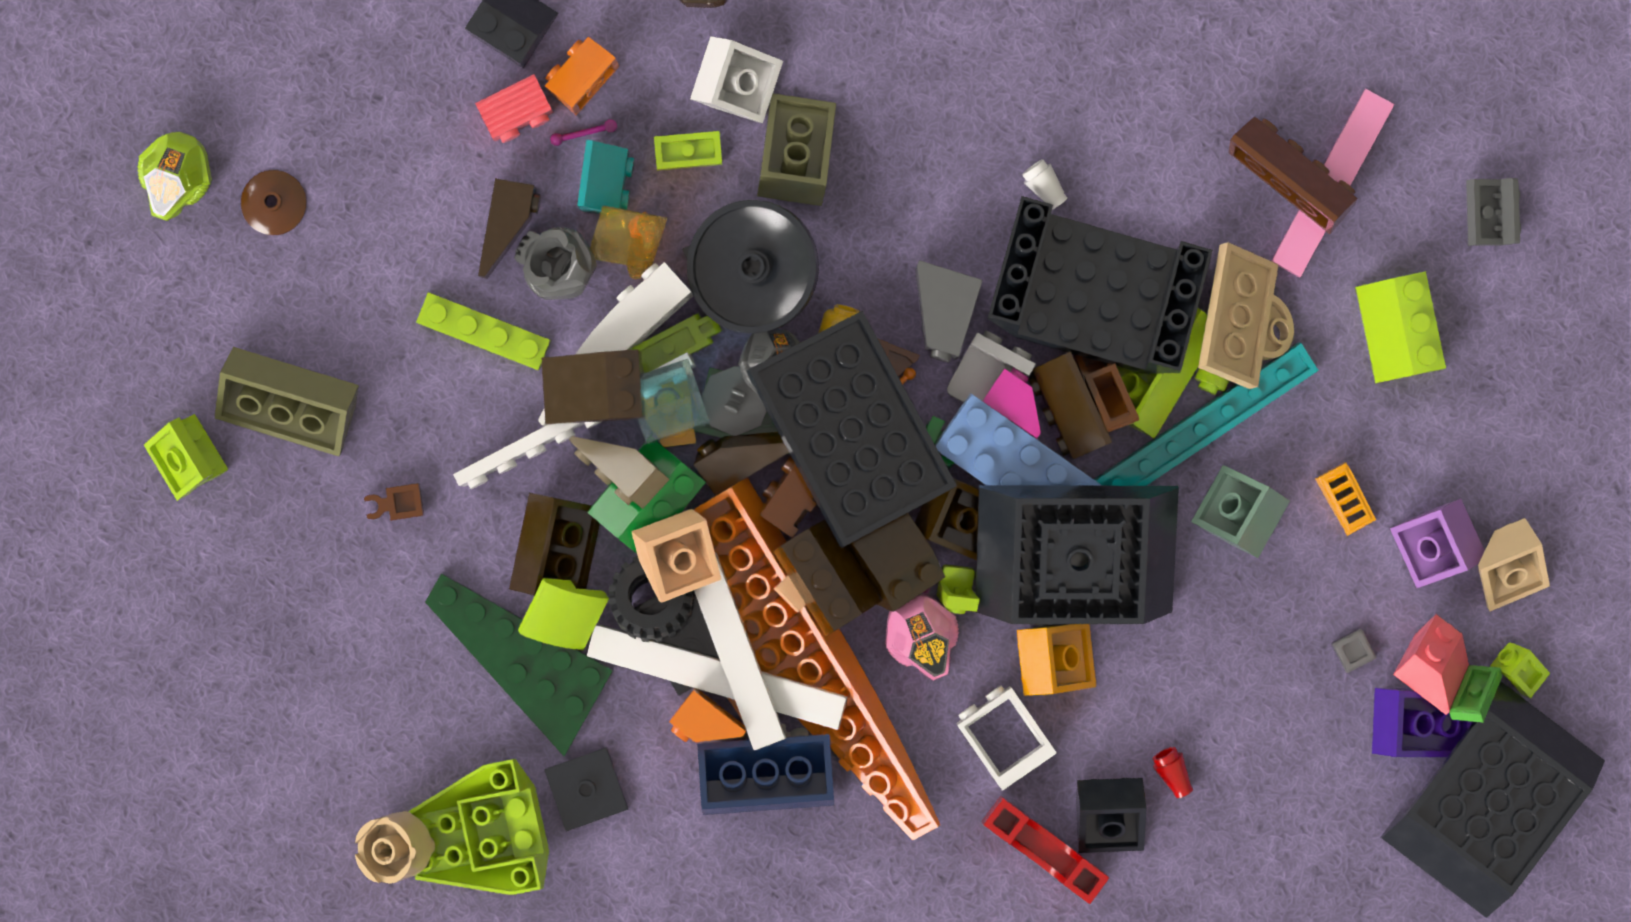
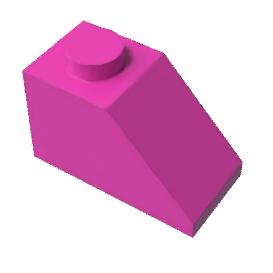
(1014, 400)

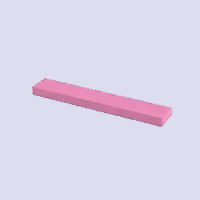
(1343, 165)

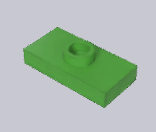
(1476, 693)

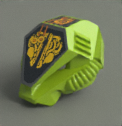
(174, 173)

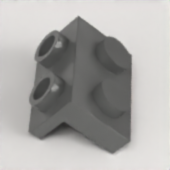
(1493, 212)

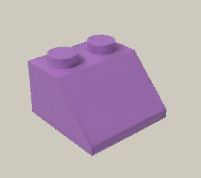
(1438, 543)

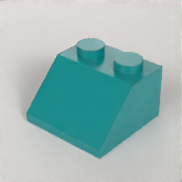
(604, 177)

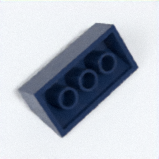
(772, 778)

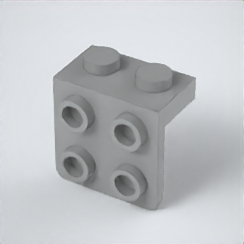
(984, 364)

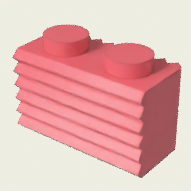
(514, 109)

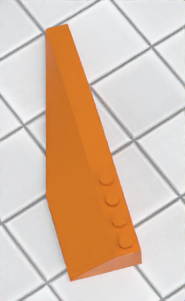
(798, 650)

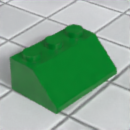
(669, 501)

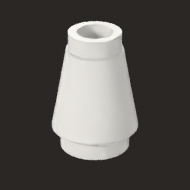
(1044, 183)

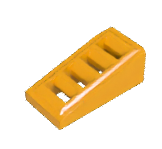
(1333, 474)

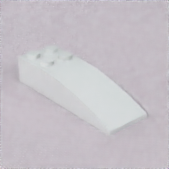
(637, 313)

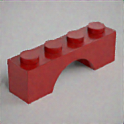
(1045, 849)

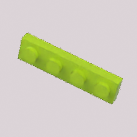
(483, 331)

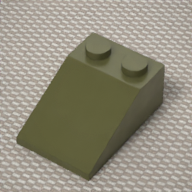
(796, 149)

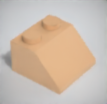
(677, 554)

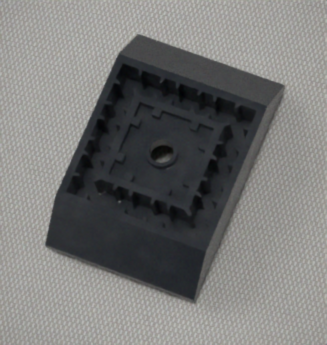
(1035, 531)

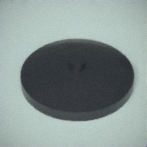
(752, 266)

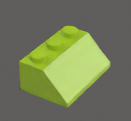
(1400, 327)

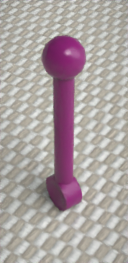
(609, 126)

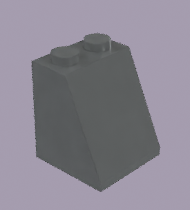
(945, 308)

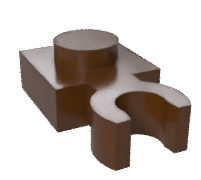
(401, 502)

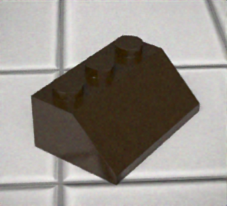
(1069, 407)
(554, 543)
(827, 577)

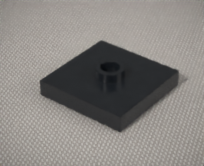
(586, 789)

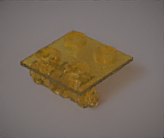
(627, 238)

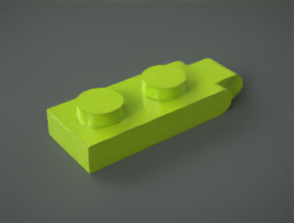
(679, 339)

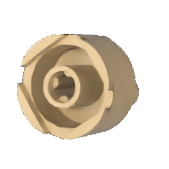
(393, 847)

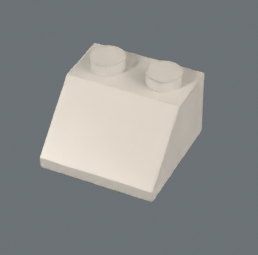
(736, 79)

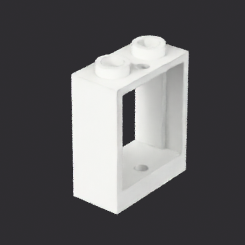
(1027, 762)

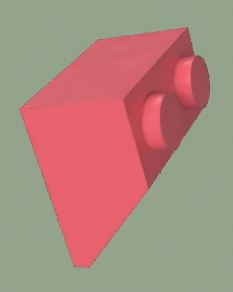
(1435, 663)

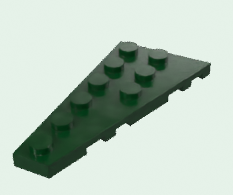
(545, 680)

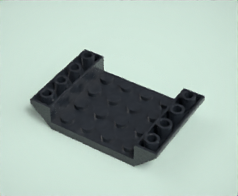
(1098, 291)
(1496, 802)

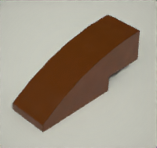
(1107, 392)

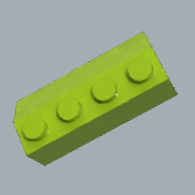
(1157, 393)

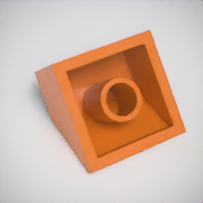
(581, 74)
(704, 720)

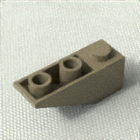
(624, 466)

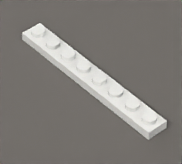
(531, 445)

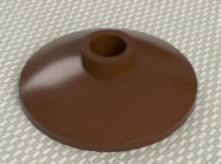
(289, 208)

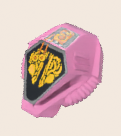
(922, 636)

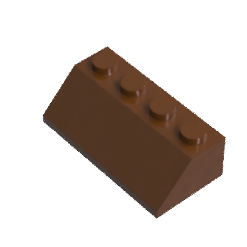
(1292, 174)

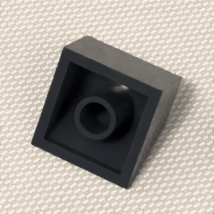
(511, 27)
(1110, 815)

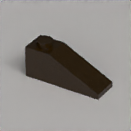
(508, 217)
(736, 458)

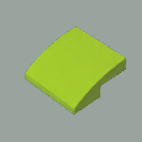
(563, 614)

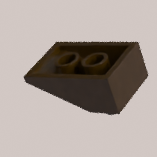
(593, 387)
(952, 519)
(897, 562)

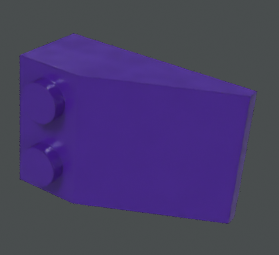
(1412, 726)

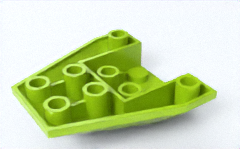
(487, 832)

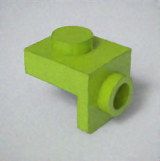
(956, 589)

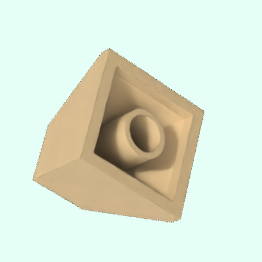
(1512, 565)

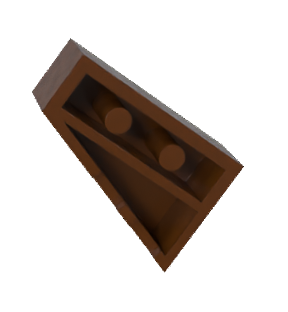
(787, 499)

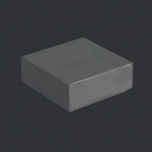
(1353, 650)

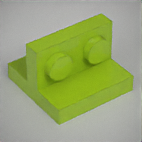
(185, 456)

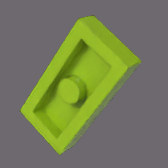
(688, 150)

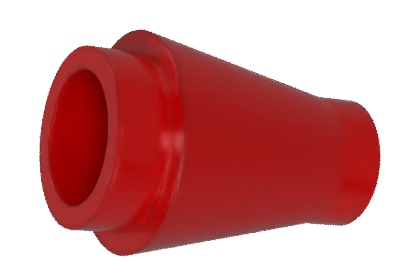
(1173, 771)

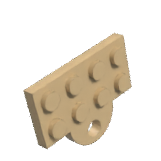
(1243, 317)

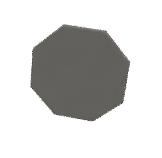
(732, 403)

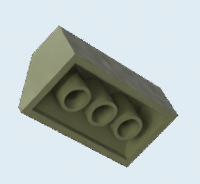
(285, 401)

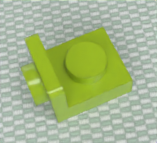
(1521, 668)

